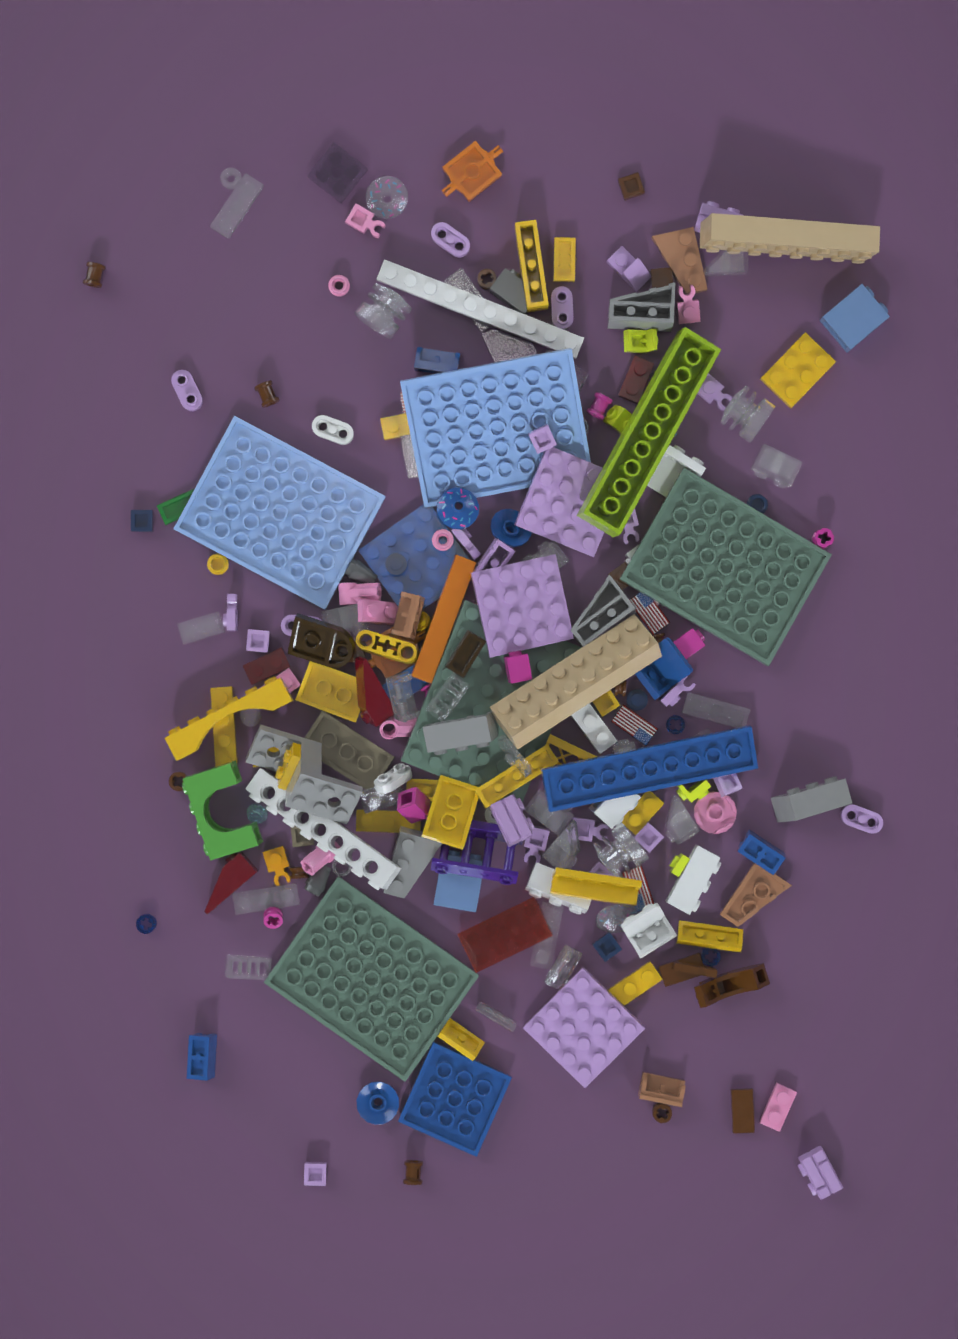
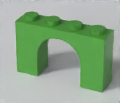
(217, 839)

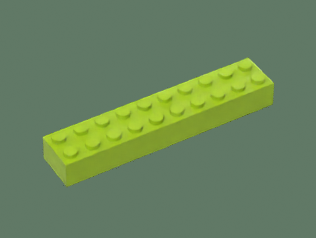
(648, 432)

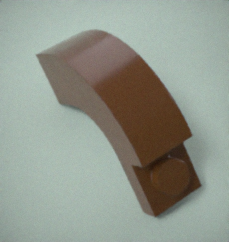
(731, 983)

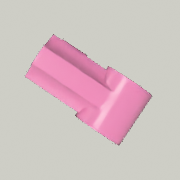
(352, 592)
(400, 729)
(317, 859)

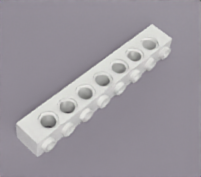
(386, 869)

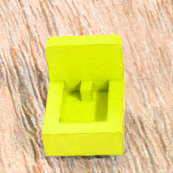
(640, 340)
(617, 418)
(698, 791)

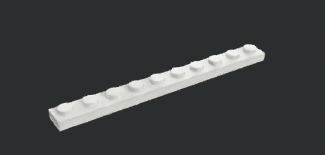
(478, 308)

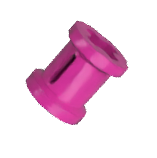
(599, 406)
(828, 535)

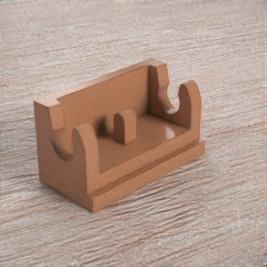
(408, 615)
(662, 1089)

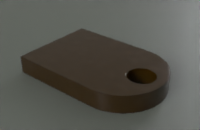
(319, 642)

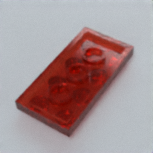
(505, 934)

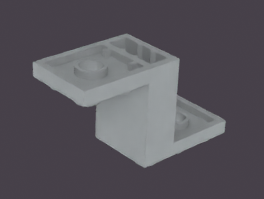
(308, 788)

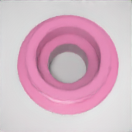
(339, 279)
(435, 540)

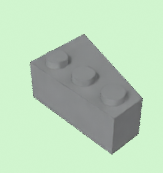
(644, 310)
(603, 613)
(460, 733)
(811, 800)
(412, 855)

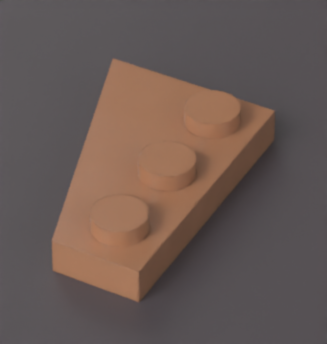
(683, 256)
(752, 894)

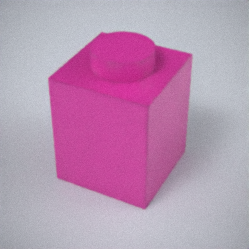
(690, 643)
(517, 667)
(413, 805)

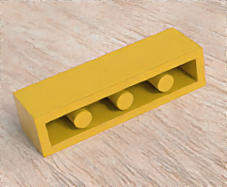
(531, 265)

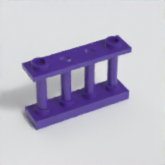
(490, 833)

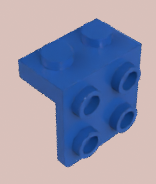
(665, 671)

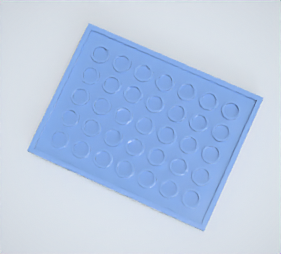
(476, 422)
(279, 512)

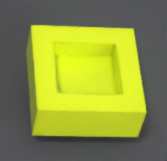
(678, 864)

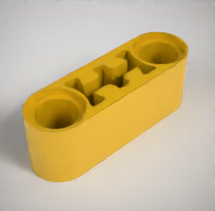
(383, 639)

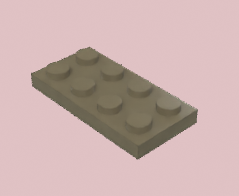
(349, 751)

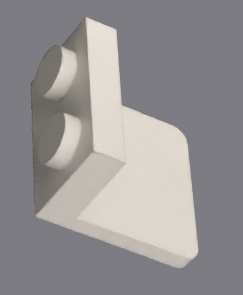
(670, 467)
(648, 929)

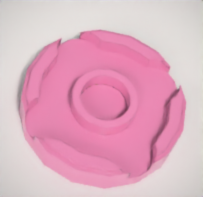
(715, 813)

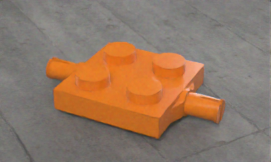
(472, 171)
(391, 667)

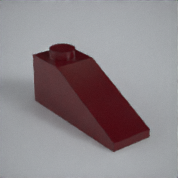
(371, 696)
(233, 875)

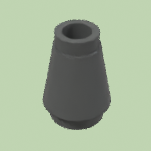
(360, 572)
(316, 883)

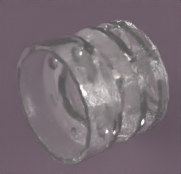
(383, 310)
(747, 413)
(620, 851)

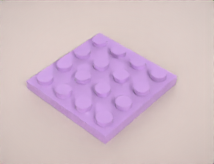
(556, 498)
(522, 605)
(584, 1027)

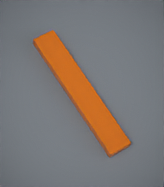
(443, 619)

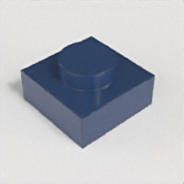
(141, 520)
(607, 946)

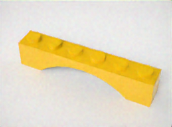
(188, 739)

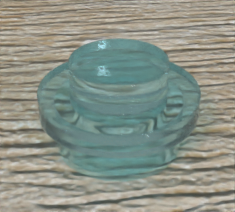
(257, 813)

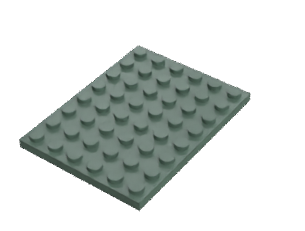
(725, 567)
(487, 686)
(371, 978)

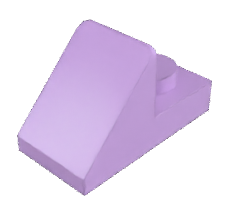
(629, 268)

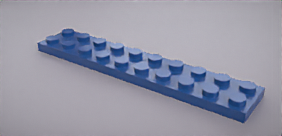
(649, 768)

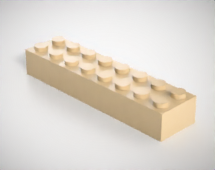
(789, 237)
(576, 681)

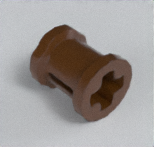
(94, 274)
(267, 394)
(413, 1172)

